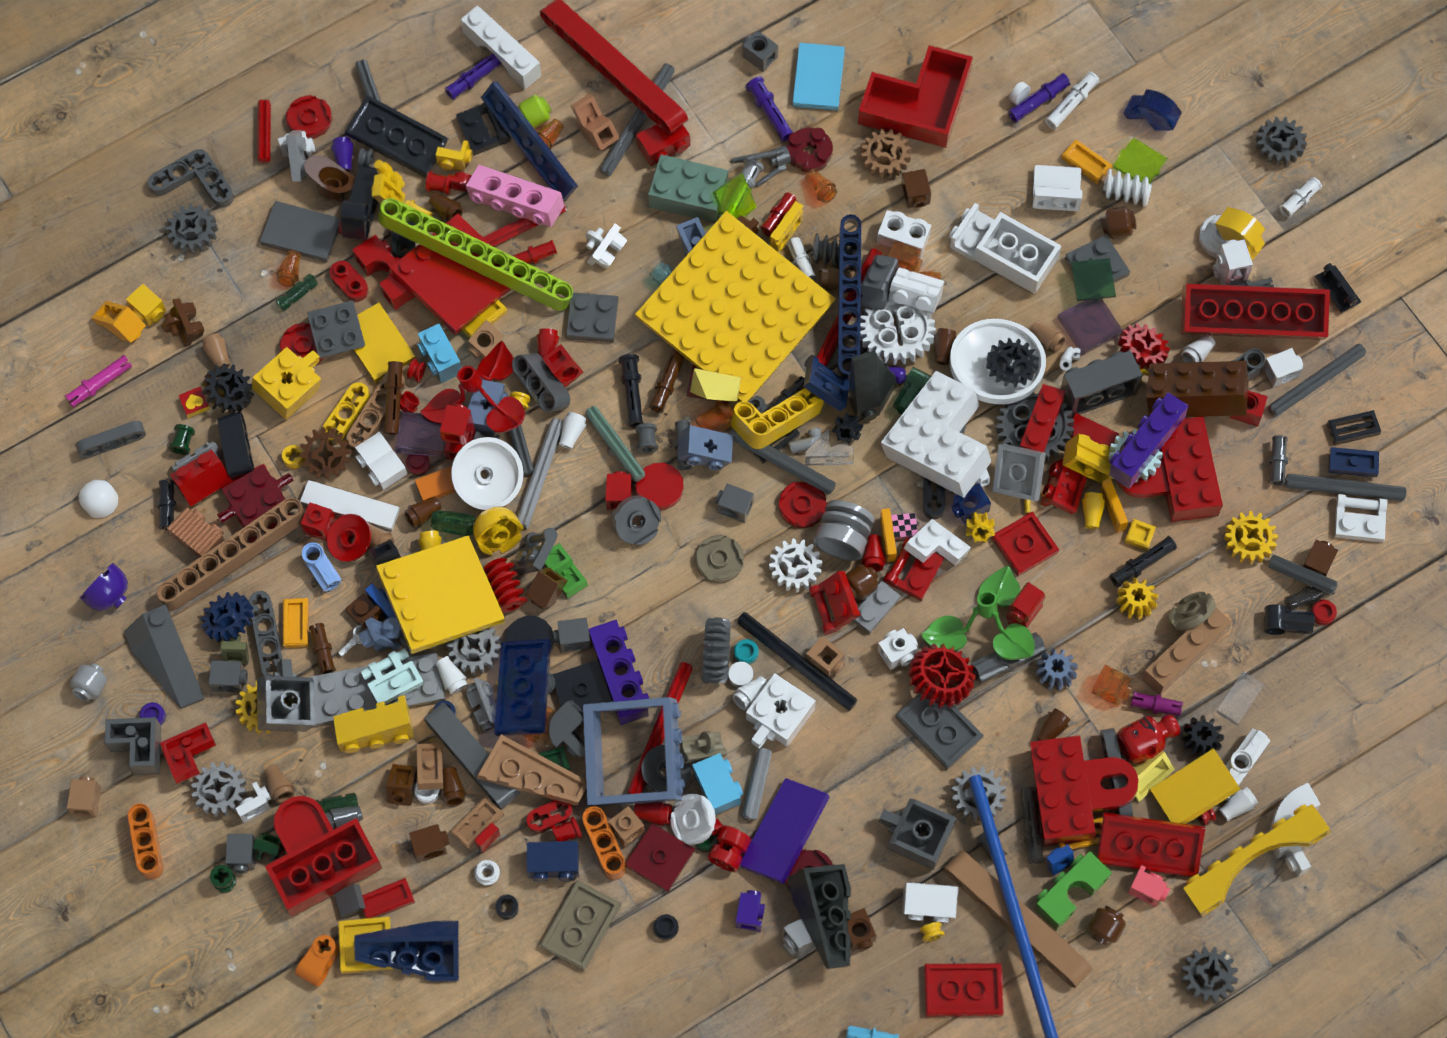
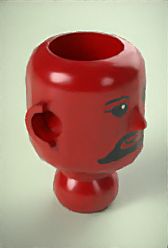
(1146, 737)

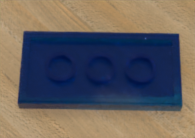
(522, 687)

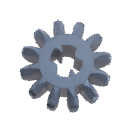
(1054, 678)

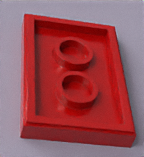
(963, 989)

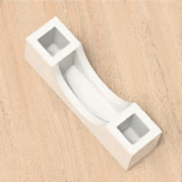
(516, 59)

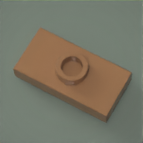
(476, 821)

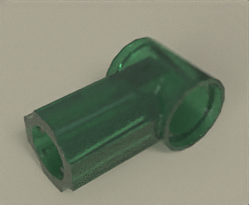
(913, 385)

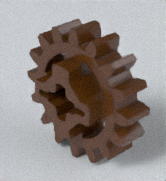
(336, 452)

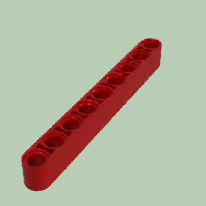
(614, 66)

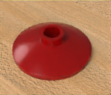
(340, 537)

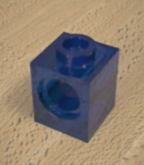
(975, 495)

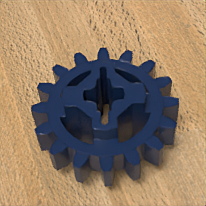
(227, 617)

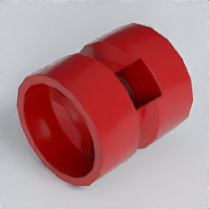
(732, 840)

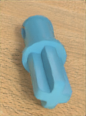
(858, 1032)

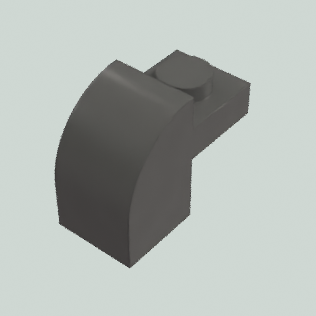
(564, 727)

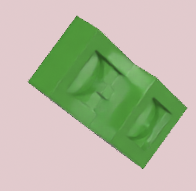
(563, 564)

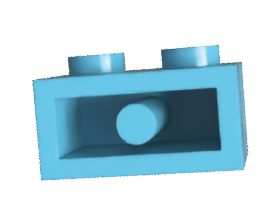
(439, 352)
(716, 783)

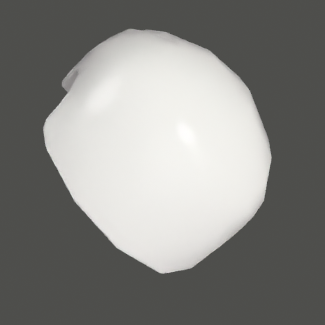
(98, 498)

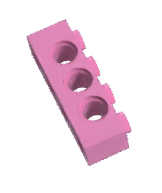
(515, 196)

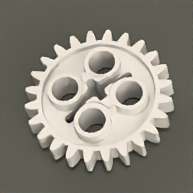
(875, 333)

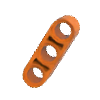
(139, 831)
(603, 831)

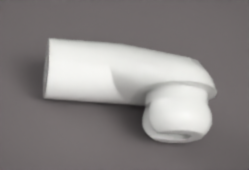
(1069, 355)

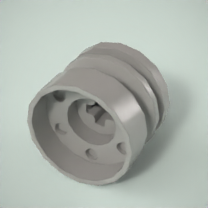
(844, 530)

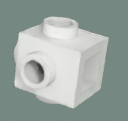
(897, 648)

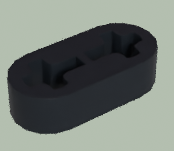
(928, 496)

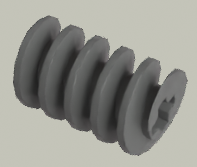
(828, 250)

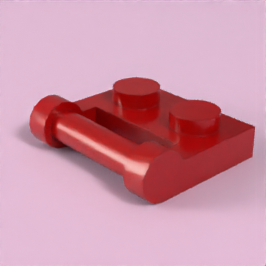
(919, 577)
(840, 600)

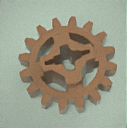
(886, 152)

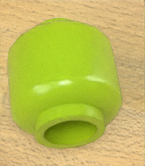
(535, 110)

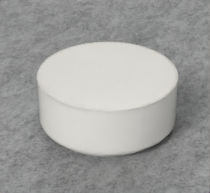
(1019, 93)
(740, 674)
(426, 796)

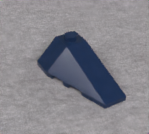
(419, 949)

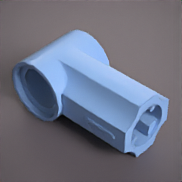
(321, 568)

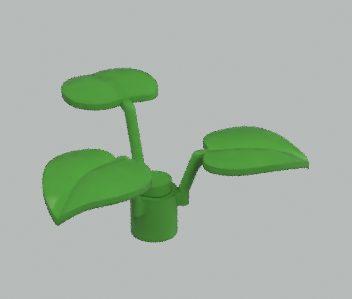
(997, 589)

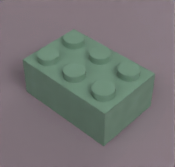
(686, 188)

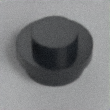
(666, 927)

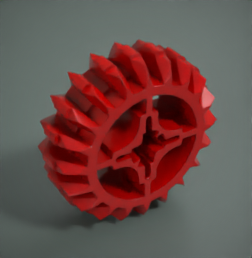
(932, 684)

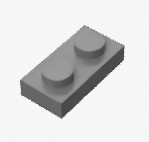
(296, 148)
(876, 607)

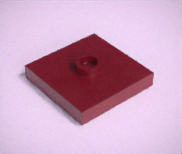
(660, 857)

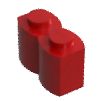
(1026, 605)

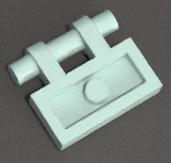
(395, 683)

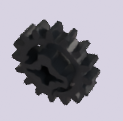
(1023, 367)
(227, 389)

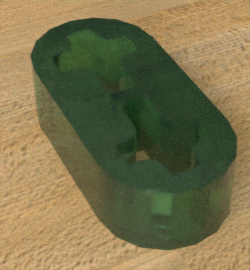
(452, 522)

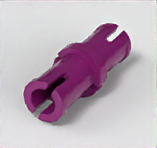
(1156, 704)

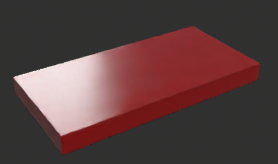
(1150, 843)

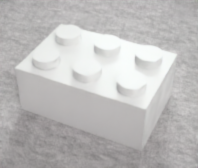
(1017, 252)

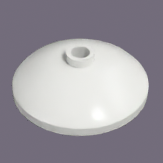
(503, 471)

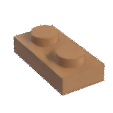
(429, 766)

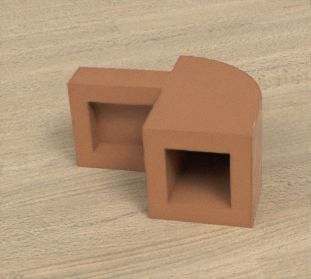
(593, 124)

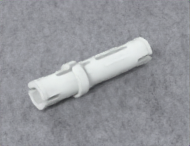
(1072, 99)

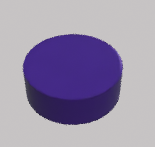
(153, 710)

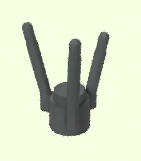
(776, 157)

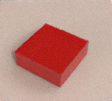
(487, 837)

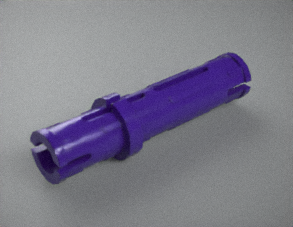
(468, 79)
(1047, 92)

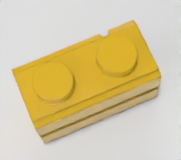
(1088, 458)

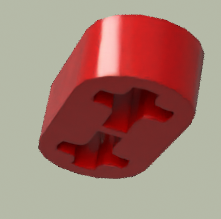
(547, 810)

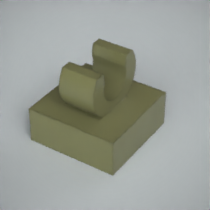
(235, 650)

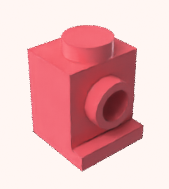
(1149, 887)

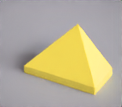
(715, 385)
(1151, 773)

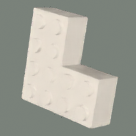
(930, 437)

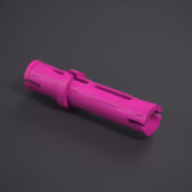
(90, 386)

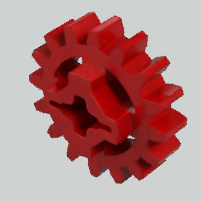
(1144, 344)

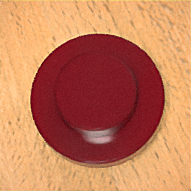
(417, 464)

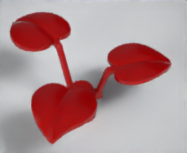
(495, 366)

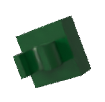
(269, 844)

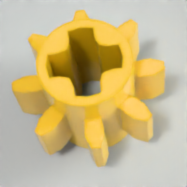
(982, 533)

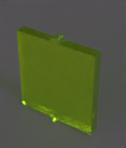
(1140, 160)
(735, 197)

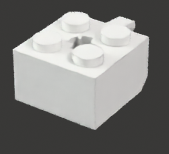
(774, 725)

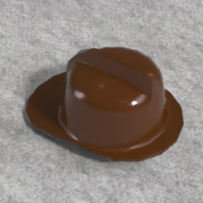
(330, 178)

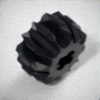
(1202, 727)

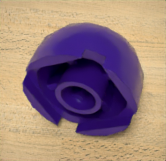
(107, 590)

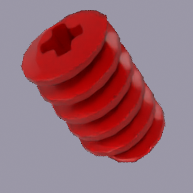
(503, 585)

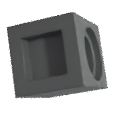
(763, 58)
(735, 502)
(572, 635)
(227, 676)
(240, 852)

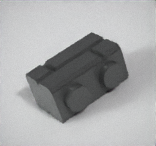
(878, 281)

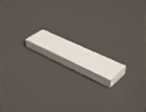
(343, 502)

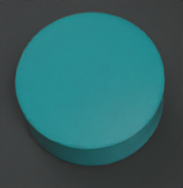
(746, 651)

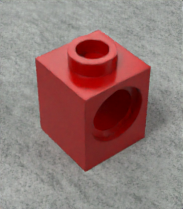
(563, 365)
(1254, 415)
(617, 488)
(317, 521)

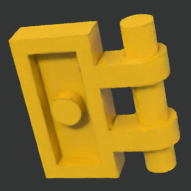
(387, 183)

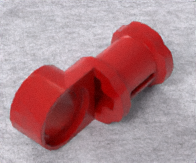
(446, 183)

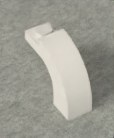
(1295, 858)

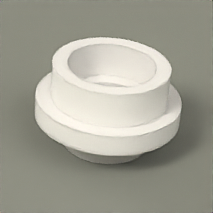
(487, 865)

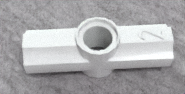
(1248, 752)

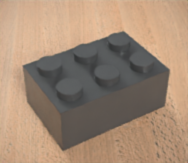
(1101, 382)

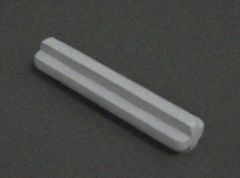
(757, 784)

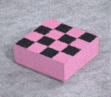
(904, 526)

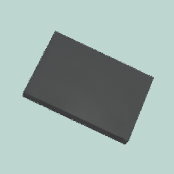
(301, 231)
(941, 731)

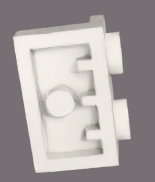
(970, 232)

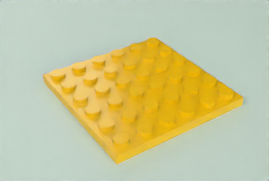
(735, 306)

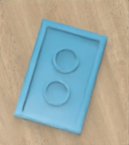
(818, 76)

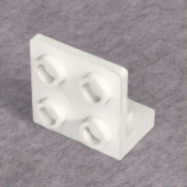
(1057, 188)

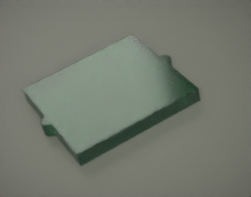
(1093, 279)

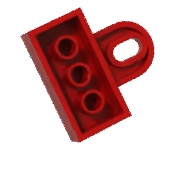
(1184, 475)
(1072, 788)

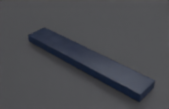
(528, 140)

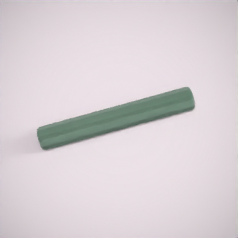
(615, 443)

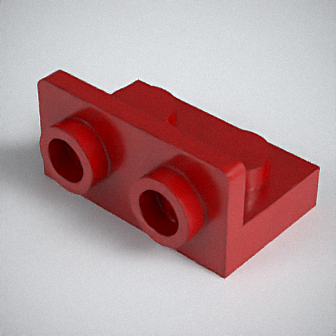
(1063, 488)

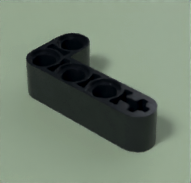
(360, 210)

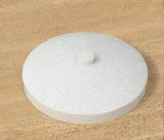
(970, 355)

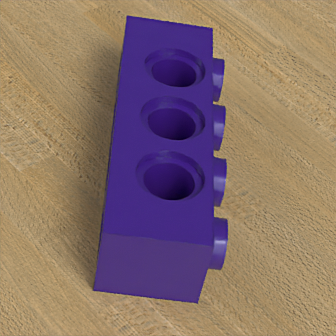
(612, 635)

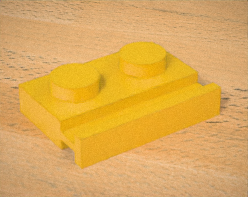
(787, 227)

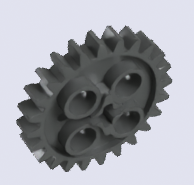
(1009, 419)

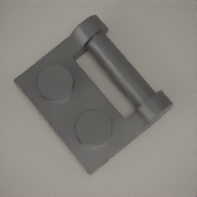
(534, 556)

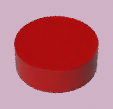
(1324, 612)

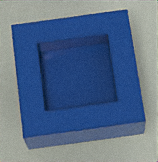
(1060, 859)

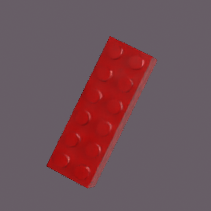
(1255, 311)

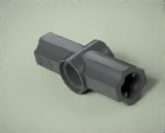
(995, 665)

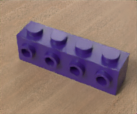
(1148, 440)

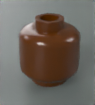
(1119, 222)
(862, 581)
(1107, 925)

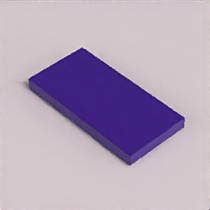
(784, 830)

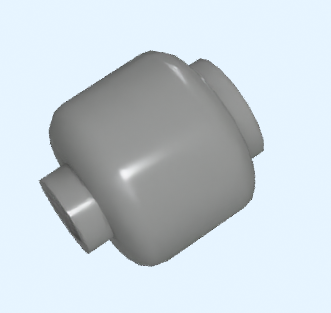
(88, 682)

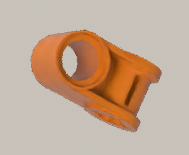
(316, 963)

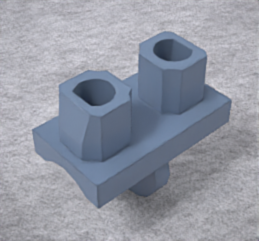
(381, 634)

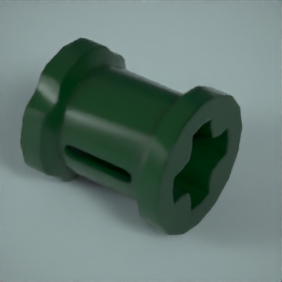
(182, 439)
(216, 875)

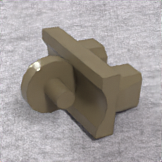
(701, 746)

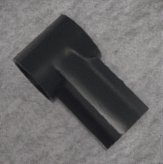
(1281, 620)

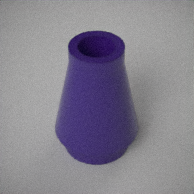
(342, 151)

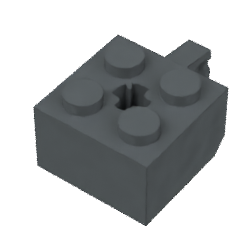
(296, 691)
(905, 838)

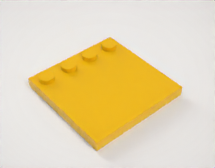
(440, 594)

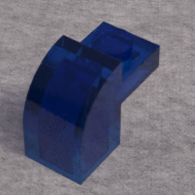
(1154, 107)

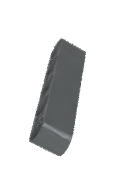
(467, 752)

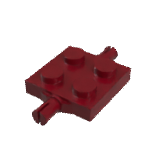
(253, 495)

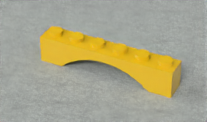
(1300, 830)

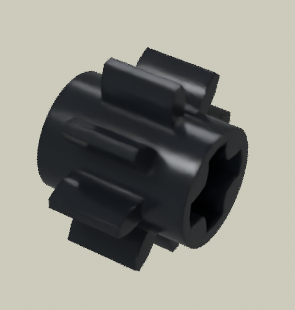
(847, 422)

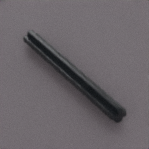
(797, 661)

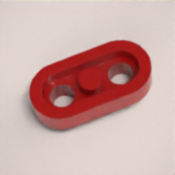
(347, 280)

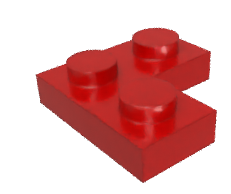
(181, 749)

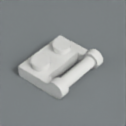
(1360, 526)

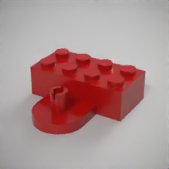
(318, 857)

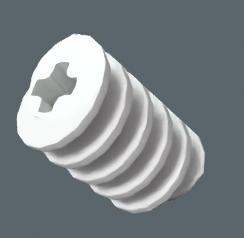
(1127, 187)

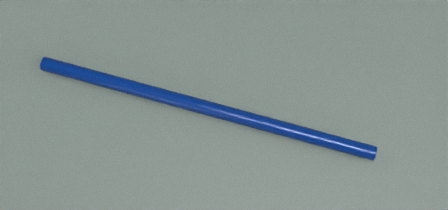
(1013, 907)

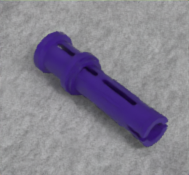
(765, 100)

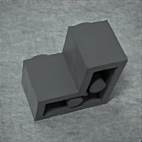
(139, 737)

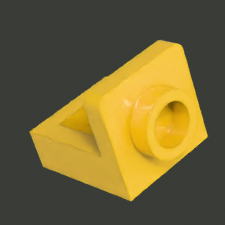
(453, 159)

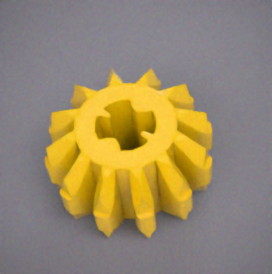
(1146, 602)

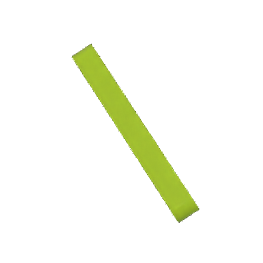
(468, 245)

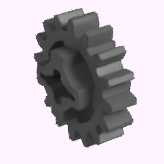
(1284, 137)
(191, 231)
(1219, 976)

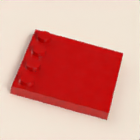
(446, 287)

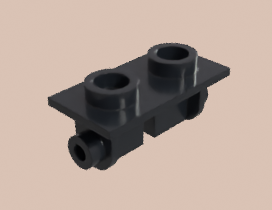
(1340, 290)

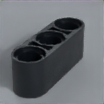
(235, 444)

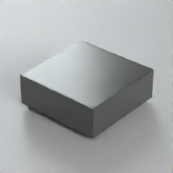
(350, 900)

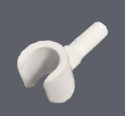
(352, 642)

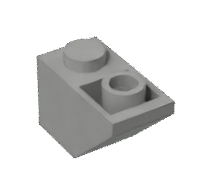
(797, 939)

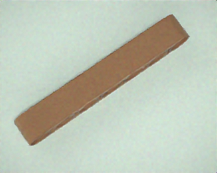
(225, 564)
(1044, 941)

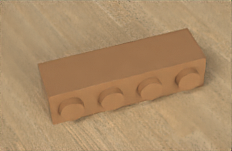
(1185, 652)

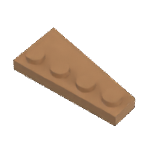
(530, 772)

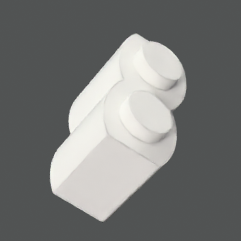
(380, 460)

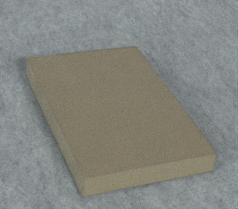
(580, 925)

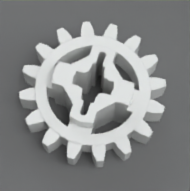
(786, 561)

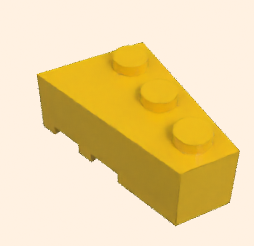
(374, 727)

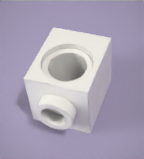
(1283, 367)

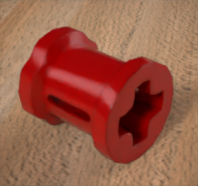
(567, 830)

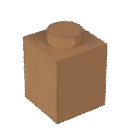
(84, 796)

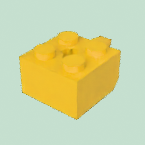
(287, 369)

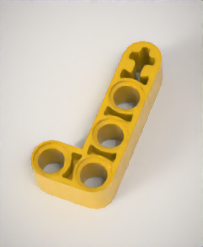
(763, 429)

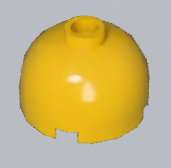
(497, 530)

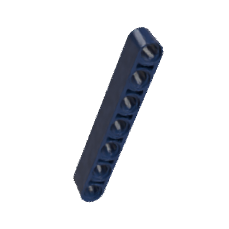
(851, 285)

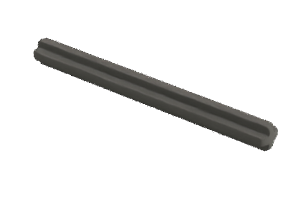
(633, 126)

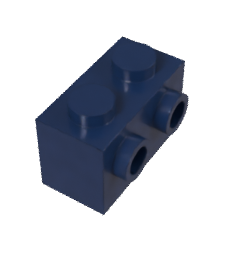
(553, 860)

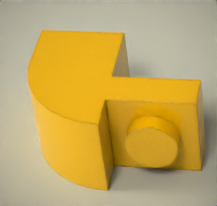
(1240, 225)

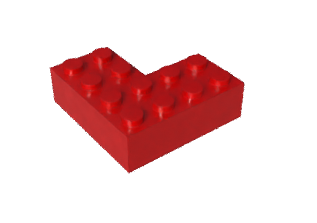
(922, 108)

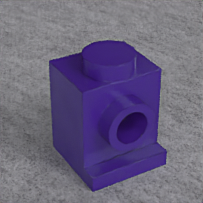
(750, 911)

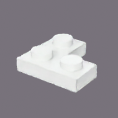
(936, 538)

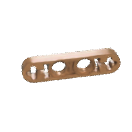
(370, 408)

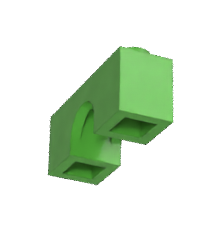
(1086, 873)

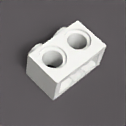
(907, 227)

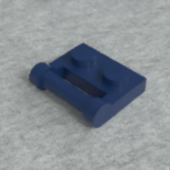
(826, 383)

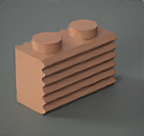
(194, 532)

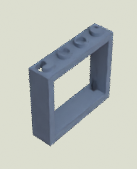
(594, 760)

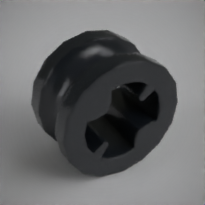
(515, 907)

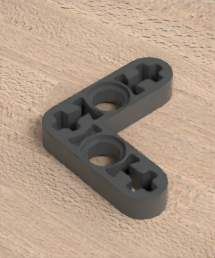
(199, 171)

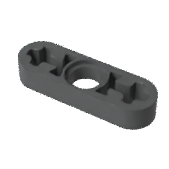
(110, 439)

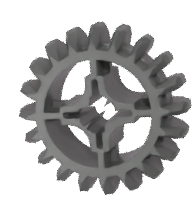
(716, 650)

